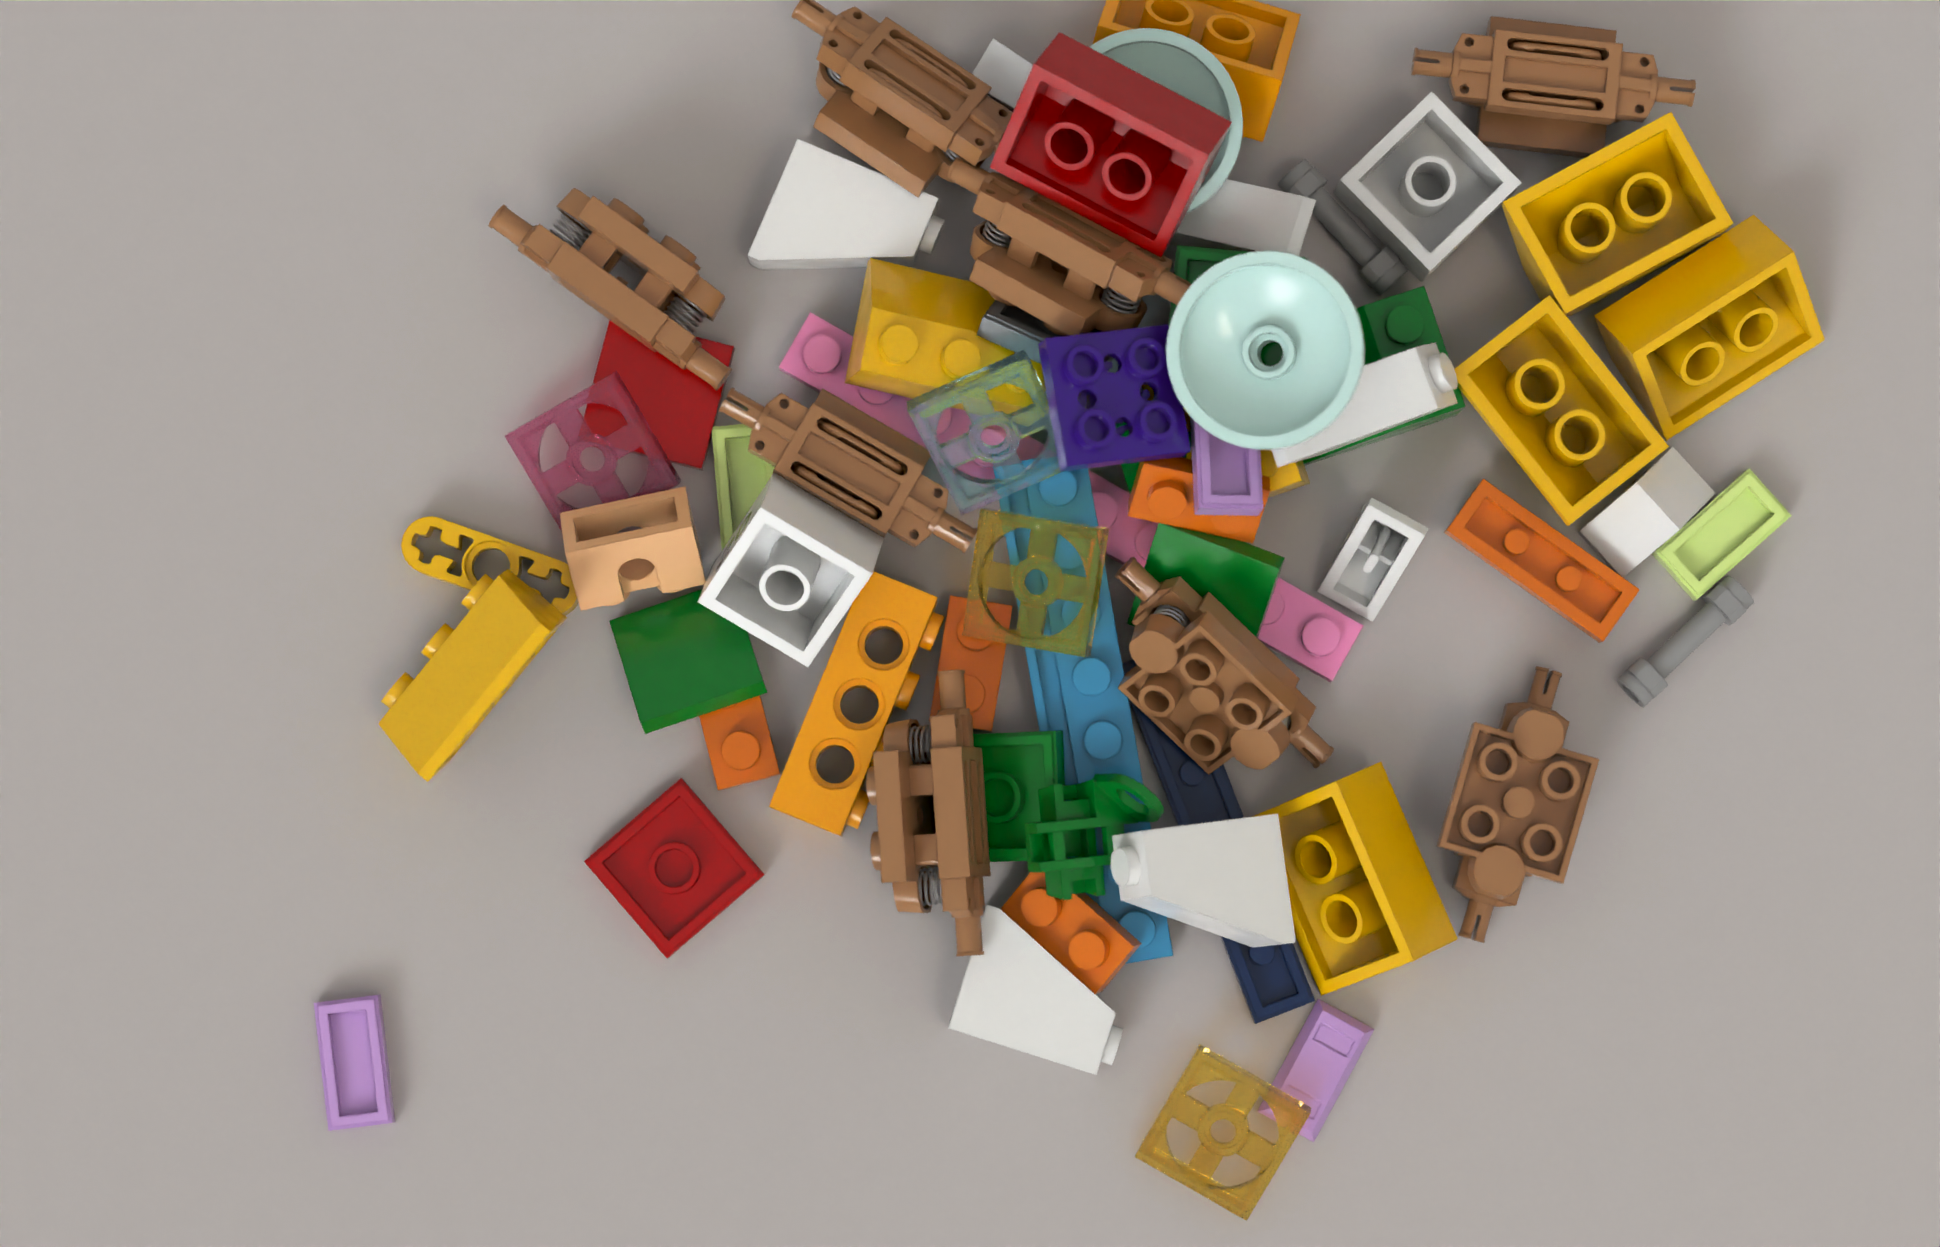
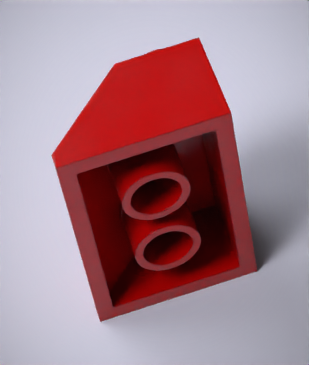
(1109, 143)

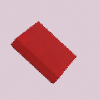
(672, 400)
(674, 868)

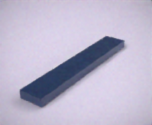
(1267, 975)

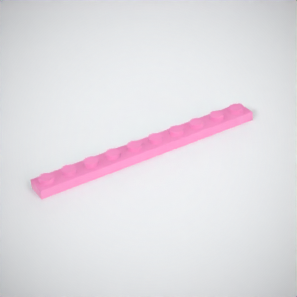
(1294, 622)

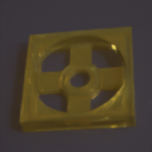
(1091, 546)
(1208, 1067)

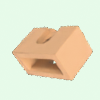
(612, 564)

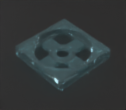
(974, 492)

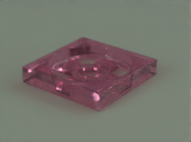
(637, 433)

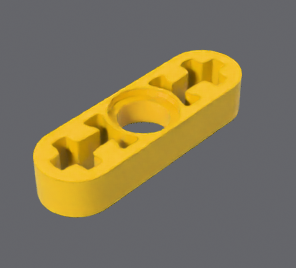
(452, 536)

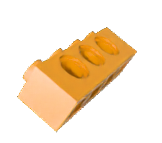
(879, 606)

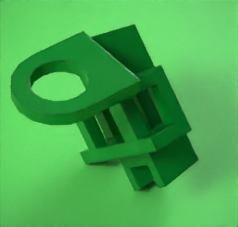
(1070, 826)

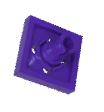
(1091, 401)

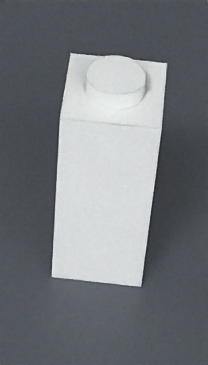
(841, 216)
(1247, 220)
(1386, 397)
(1211, 876)
(1031, 1001)

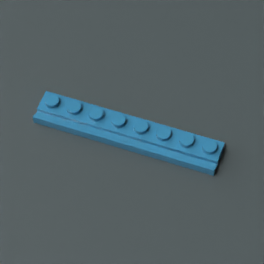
(1083, 691)

